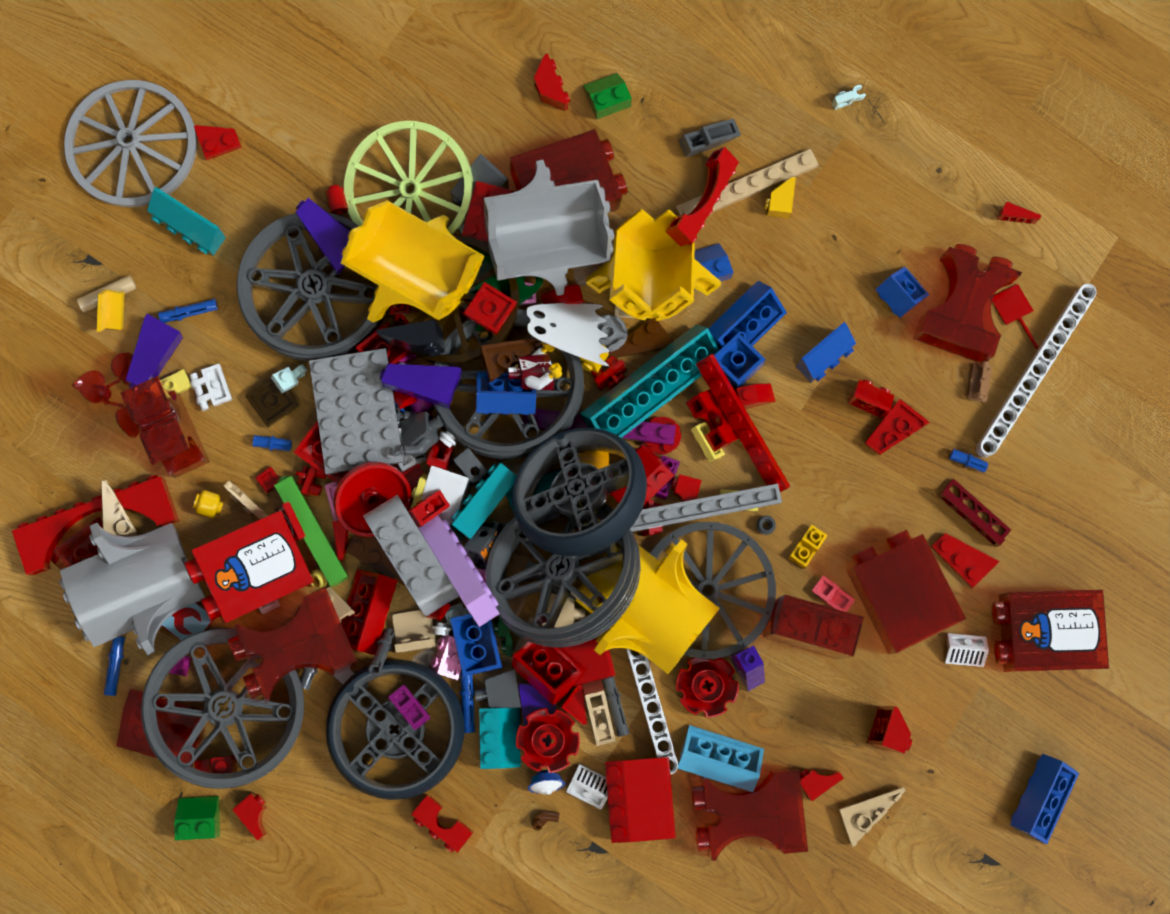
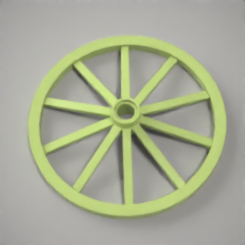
(403, 186)

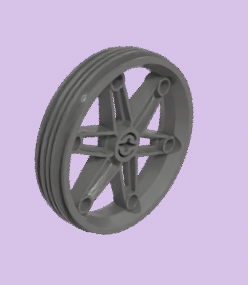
(248, 269)
(520, 449)
(562, 573)
(221, 696)

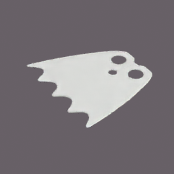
(574, 330)

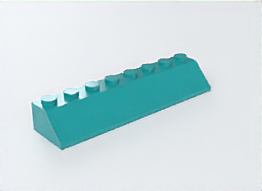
(651, 384)

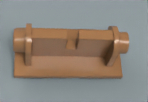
(980, 382)

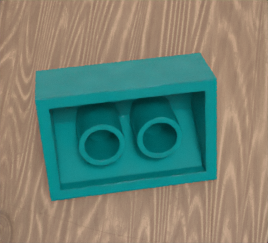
(498, 738)

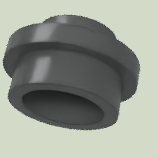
(772, 525)

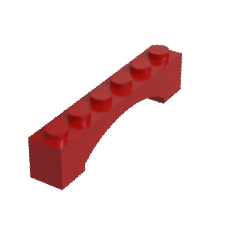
(720, 168)

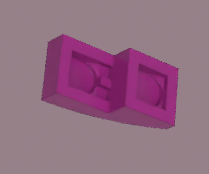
(409, 707)

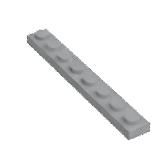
(707, 507)

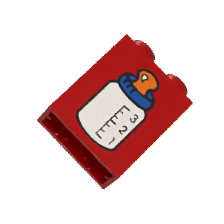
(248, 568)

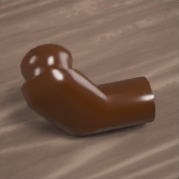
(543, 817)

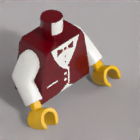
(536, 370)

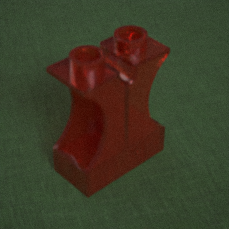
(965, 319)
(165, 427)
(307, 641)
(768, 812)

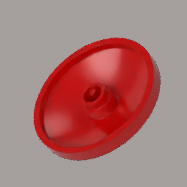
(366, 489)

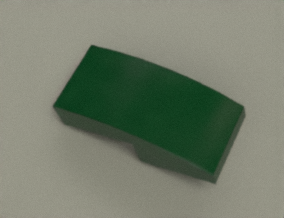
(503, 631)

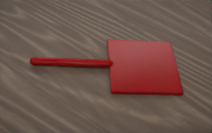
(1013, 306)

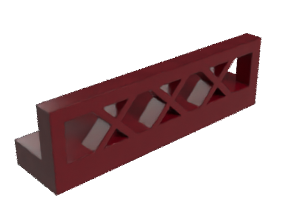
(971, 516)

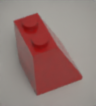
(593, 665)

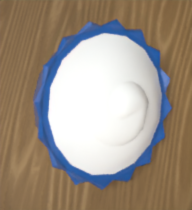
(545, 782)

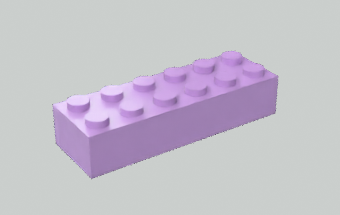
(459, 570)

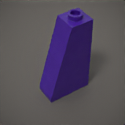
(325, 231)
(152, 351)
(423, 382)
(749, 667)
(531, 701)

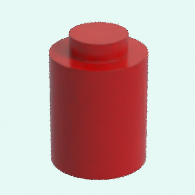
(336, 200)

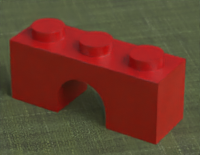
(721, 432)
(427, 814)

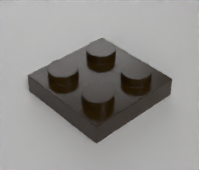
(271, 403)

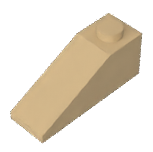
(598, 712)

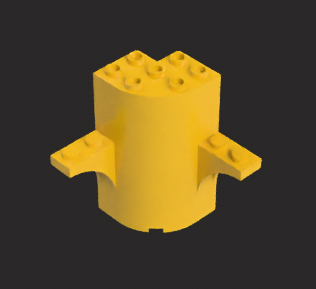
(410, 261)
(650, 271)
(663, 613)

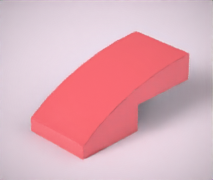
(833, 595)

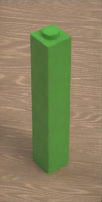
(315, 536)

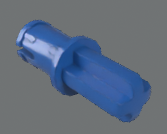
(272, 443)
(968, 460)

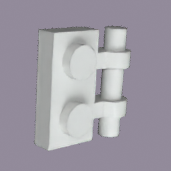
(216, 386)

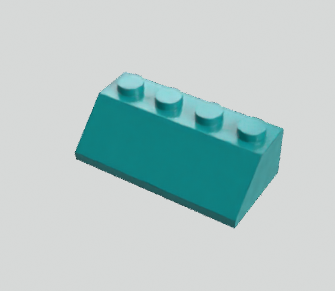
(185, 222)
(484, 500)

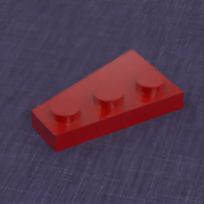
(895, 427)
(965, 560)

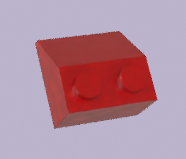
(871, 399)

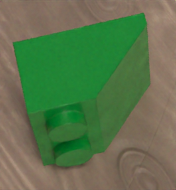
(608, 95)
(197, 818)

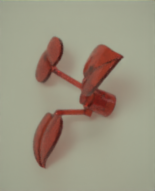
(93, 389)

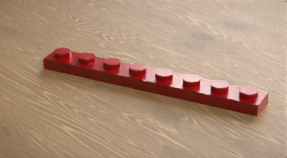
(741, 422)

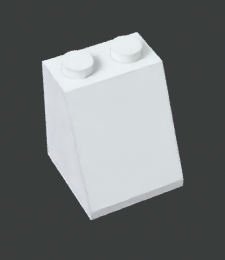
(451, 485)

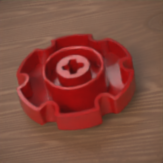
(721, 692)
(556, 754)

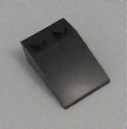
(417, 337)

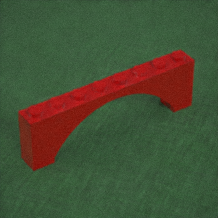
(40, 538)

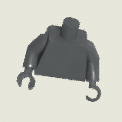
(418, 432)

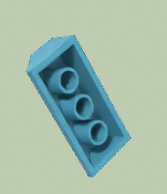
(721, 758)

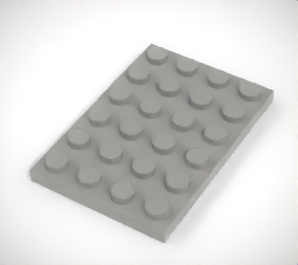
(355, 411)

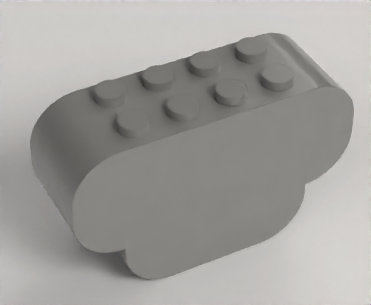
(411, 555)

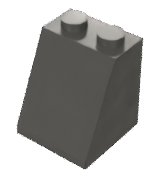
(483, 172)

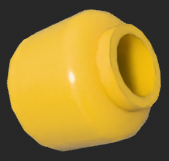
(207, 504)

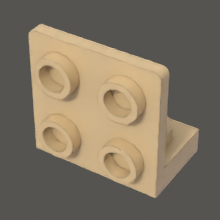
(413, 631)

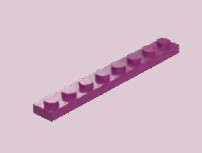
(644, 432)

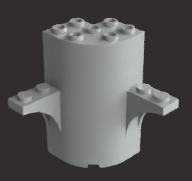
(548, 229)
(129, 585)

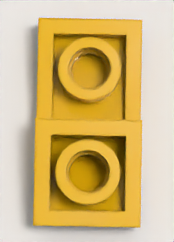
(807, 546)

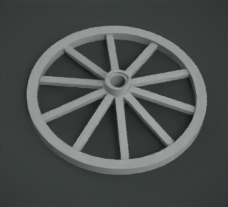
(133, 145)

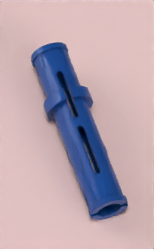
(188, 311)
(113, 671)
(467, 702)

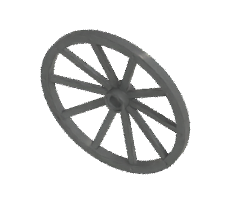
(769, 573)

